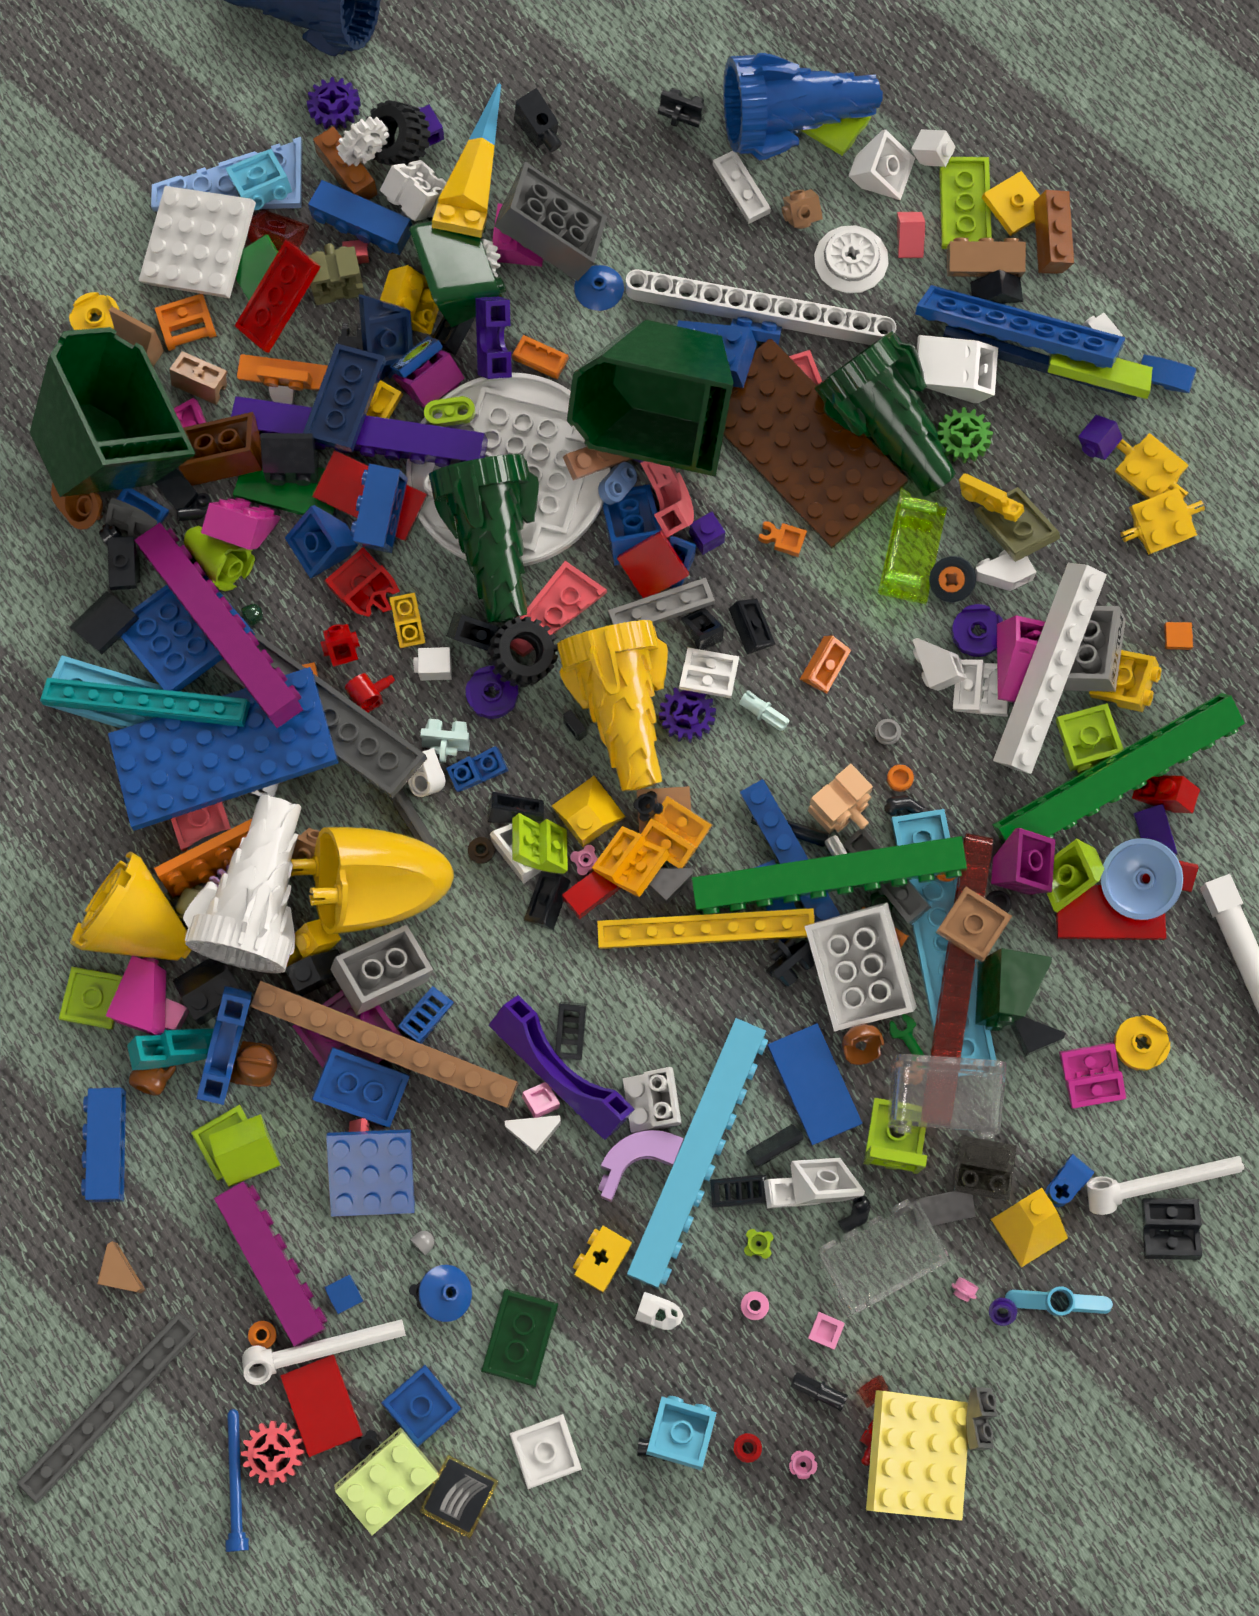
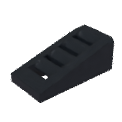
(505, 806)
(575, 1007)
(715, 1196)

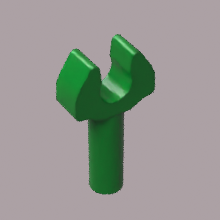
(906, 1035)

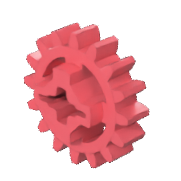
(272, 1466)

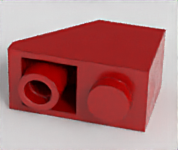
(1174, 792)

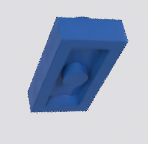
(761, 331)

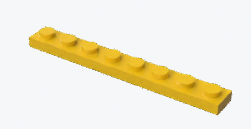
(704, 928)

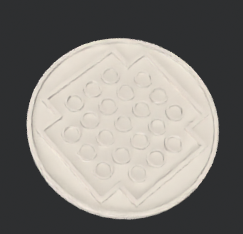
(527, 419)

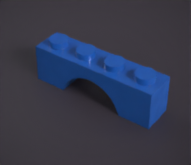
(224, 1045)

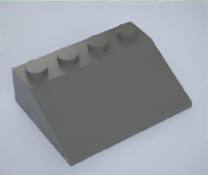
(551, 222)

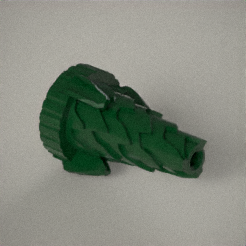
(878, 399)
(485, 510)

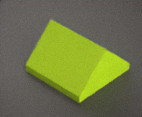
(244, 1150)

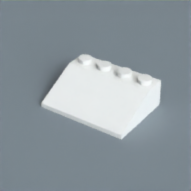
(861, 967)

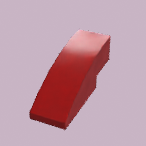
(589, 894)

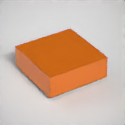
(1178, 635)

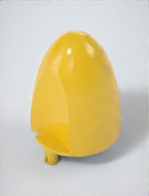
(372, 878)

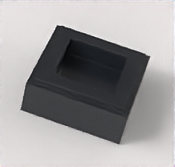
(574, 725)

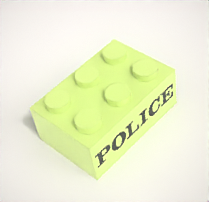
(386, 1481)

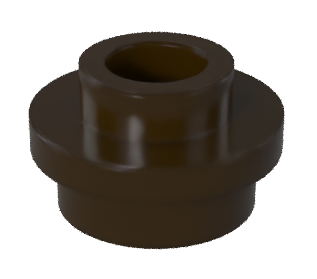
(484, 857)

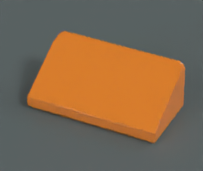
(825, 663)

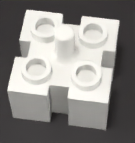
(414, 189)

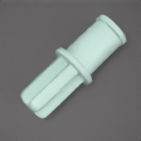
(763, 711)

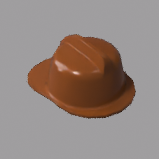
(79, 509)
(254, 1065)

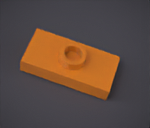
(540, 357)

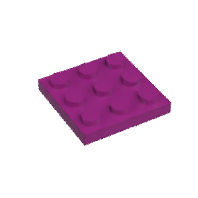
(321, 1045)

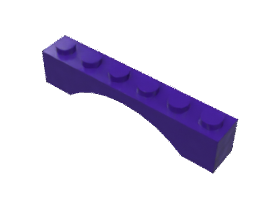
(599, 1106)

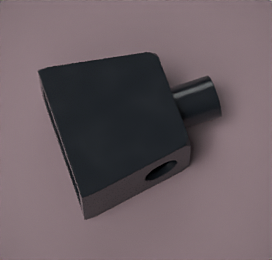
(526, 111)

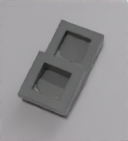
(128, 518)

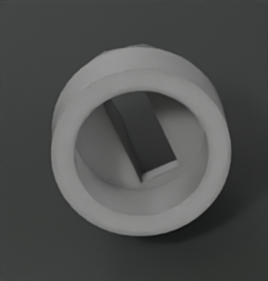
(424, 1241)

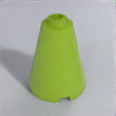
(219, 559)

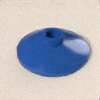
(600, 297)
(433, 1293)

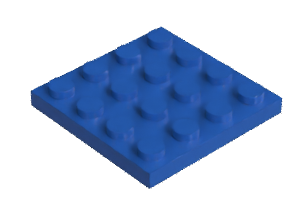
(171, 641)

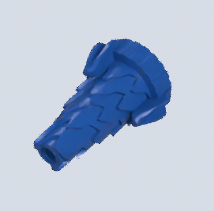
(775, 98)

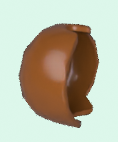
(867, 1034)

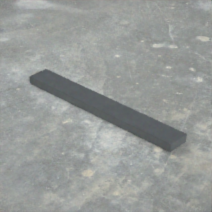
(107, 1407)

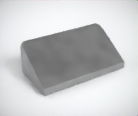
(948, 1207)

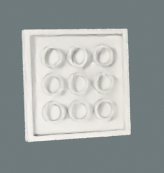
(197, 241)

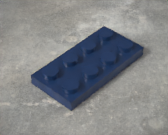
(344, 397)

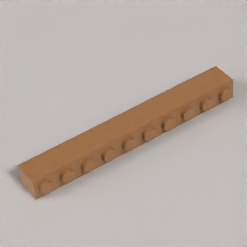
(384, 1044)

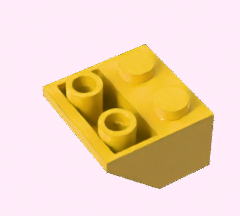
(410, 290)

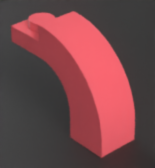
(673, 496)

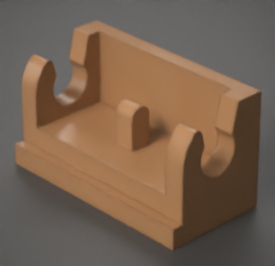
(198, 377)

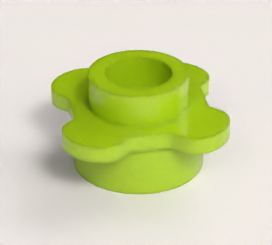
(765, 1239)

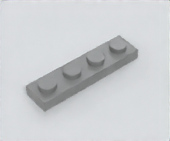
(665, 604)

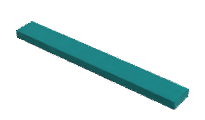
(145, 702)

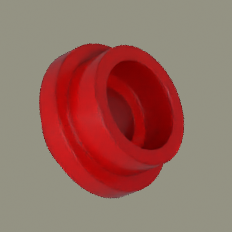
(757, 1447)

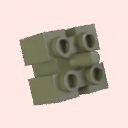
(338, 275)

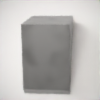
(670, 882)

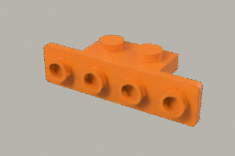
(281, 372)

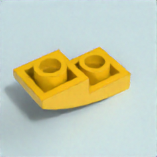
(407, 620)

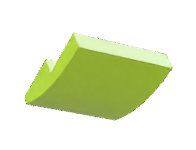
(841, 135)
(539, 845)

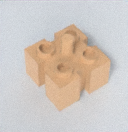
(842, 800)

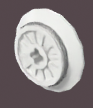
(840, 270)

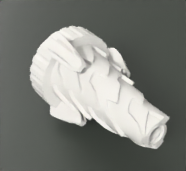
(248, 915)

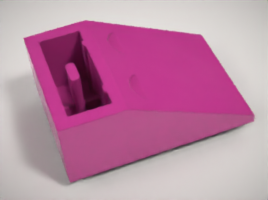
(239, 522)
(1015, 647)

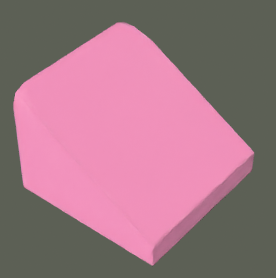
(175, 1015)

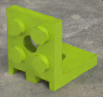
(893, 1152)

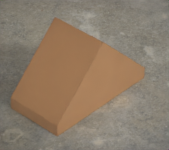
(117, 1271)

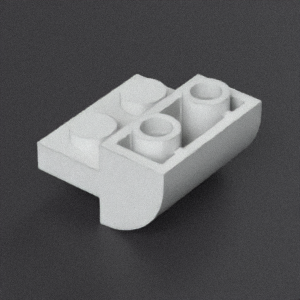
(654, 1100)

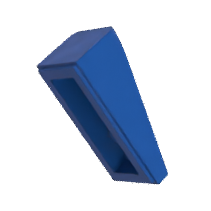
(405, 1026)

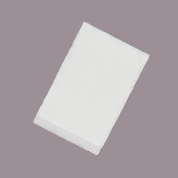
(533, 1131)

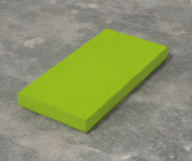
(961, 205)
(1122, 377)

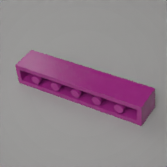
(270, 1264)

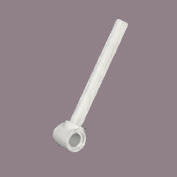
(1106, 1193)
(274, 1360)

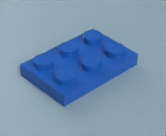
(360, 1087)

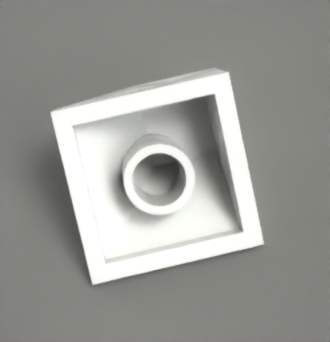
(883, 166)

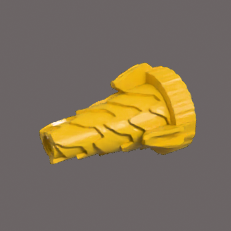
(616, 677)

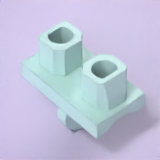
(444, 741)

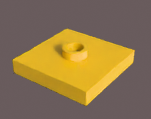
(1012, 202)

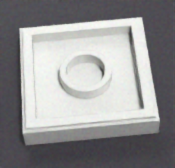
(545, 1451)

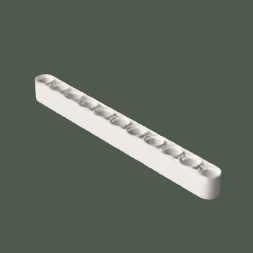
(750, 300)

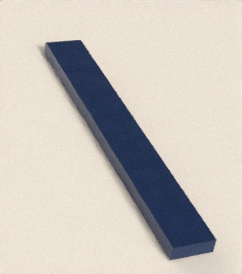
(1018, 355)

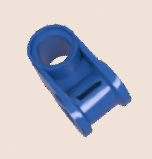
(1071, 1179)

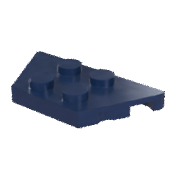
(385, 330)

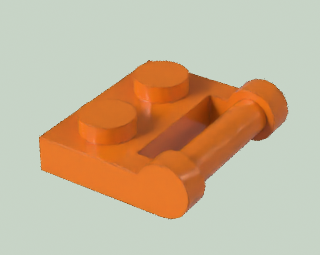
(184, 314)

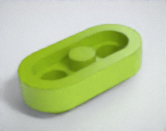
(450, 411)

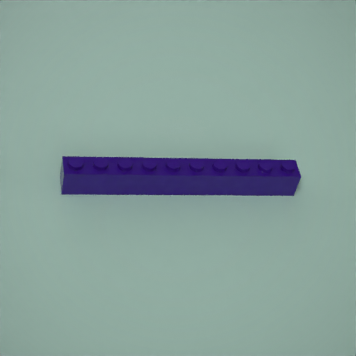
(377, 436)

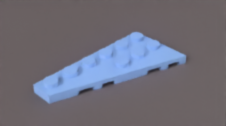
(217, 180)

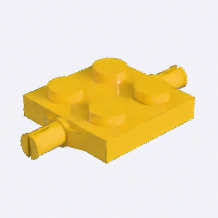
(1151, 467)
(1162, 521)

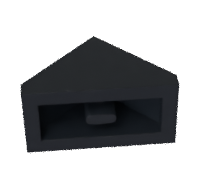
(998, 287)
(703, 628)
(1035, 1036)

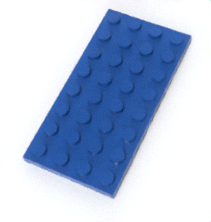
(190, 765)

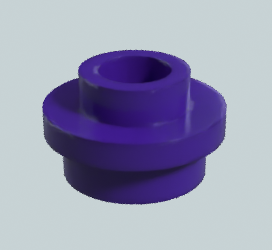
(1003, 1319)

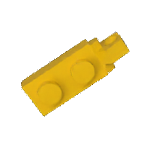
(990, 497)

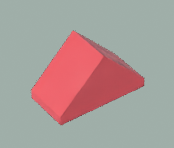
(910, 234)

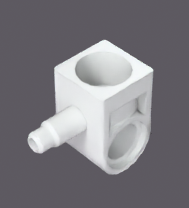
(429, 777)

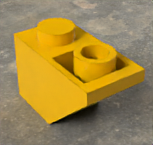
(312, 940)

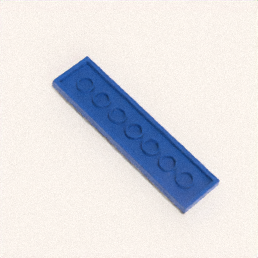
(1020, 326)

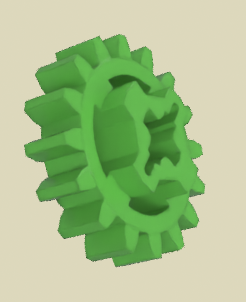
(975, 432)

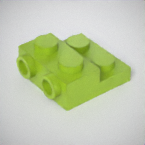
(1088, 737)

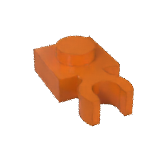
(787, 538)

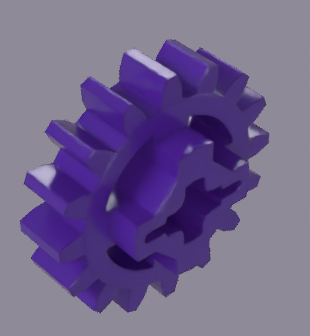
(344, 106)
(677, 718)

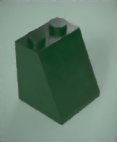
(1007, 986)

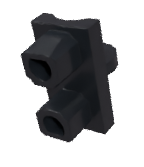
(681, 108)
(782, 967)

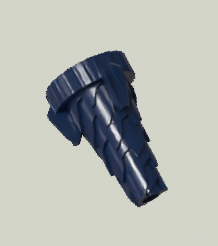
(332, 24)

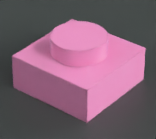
(540, 1100)
(826, 1330)

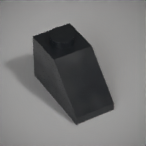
(471, 631)
(312, 972)

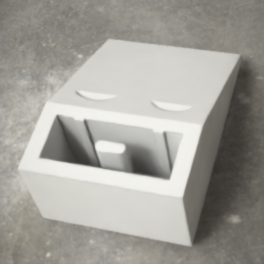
(958, 367)

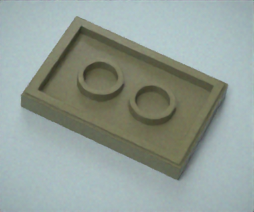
(1025, 535)

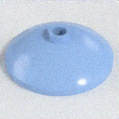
(1124, 884)

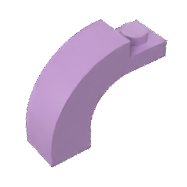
(635, 1147)

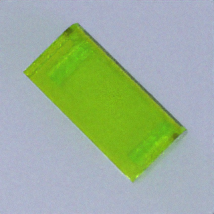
(912, 548)

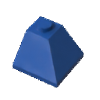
(320, 541)

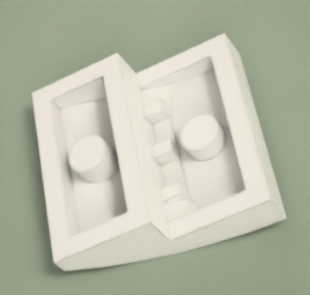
(709, 672)
(969, 692)

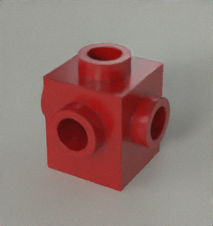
(340, 644)

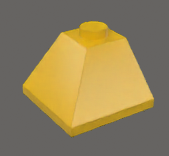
(588, 811)
(1030, 1227)

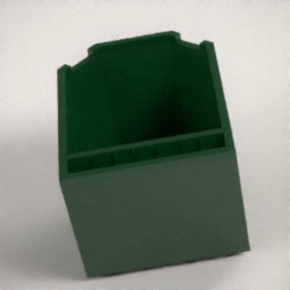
(655, 397)
(105, 416)

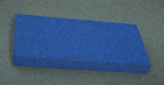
(814, 1084)

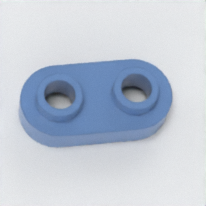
(617, 483)

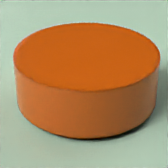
(900, 778)

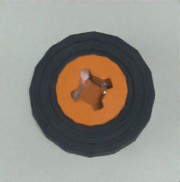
(959, 584)

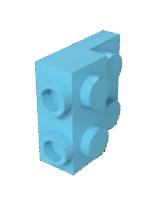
(260, 178)
(681, 1432)

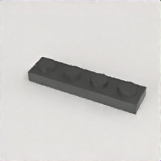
(904, 898)

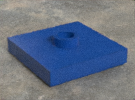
(421, 1405)

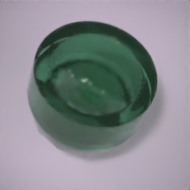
(253, 613)

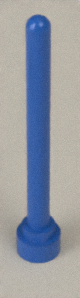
(237, 1538)

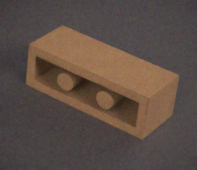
(985, 256)

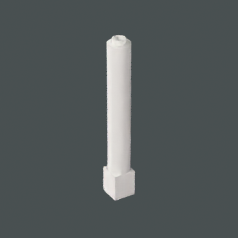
(1225, 905)

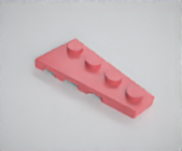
(560, 601)

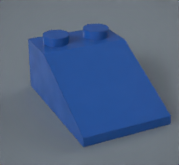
(630, 520)

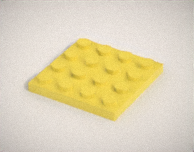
(918, 1456)

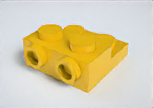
(1133, 682)

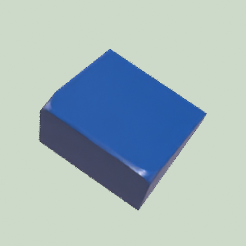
(344, 1294)

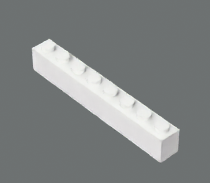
(1049, 667)

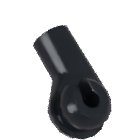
(902, 803)

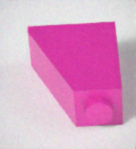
(141, 997)

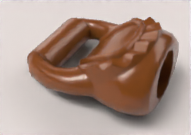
(151, 1080)

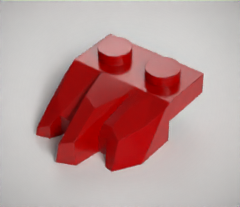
(362, 584)

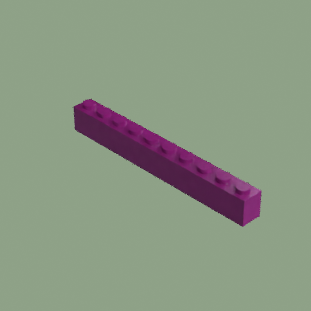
(219, 625)

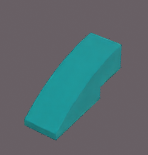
(169, 1048)

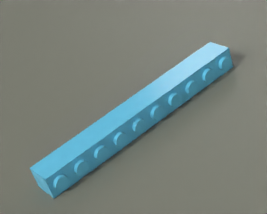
(696, 1154)

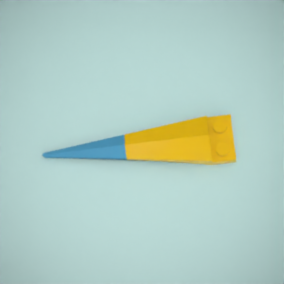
(465, 197)

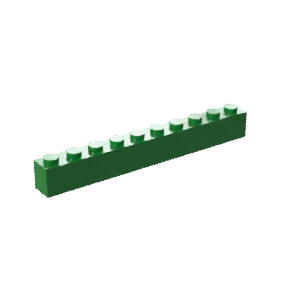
(1126, 770)
(830, 874)

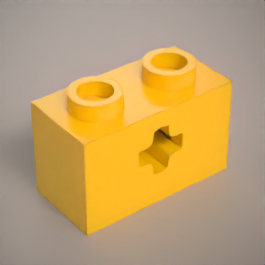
(601, 1275)

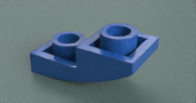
(1170, 374)
(477, 769)

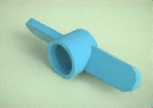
(1077, 1302)

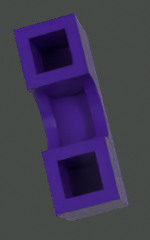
(492, 354)

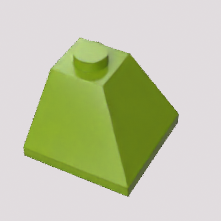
(1074, 872)

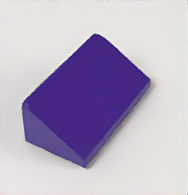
(1154, 825)

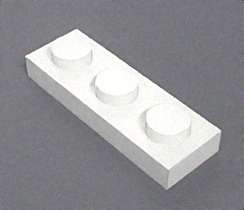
(741, 187)

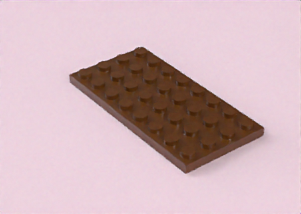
(802, 452)

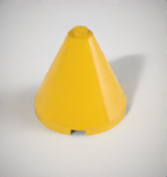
(131, 917)

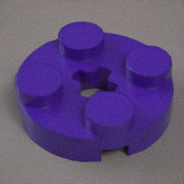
(965, 622)
(484, 705)

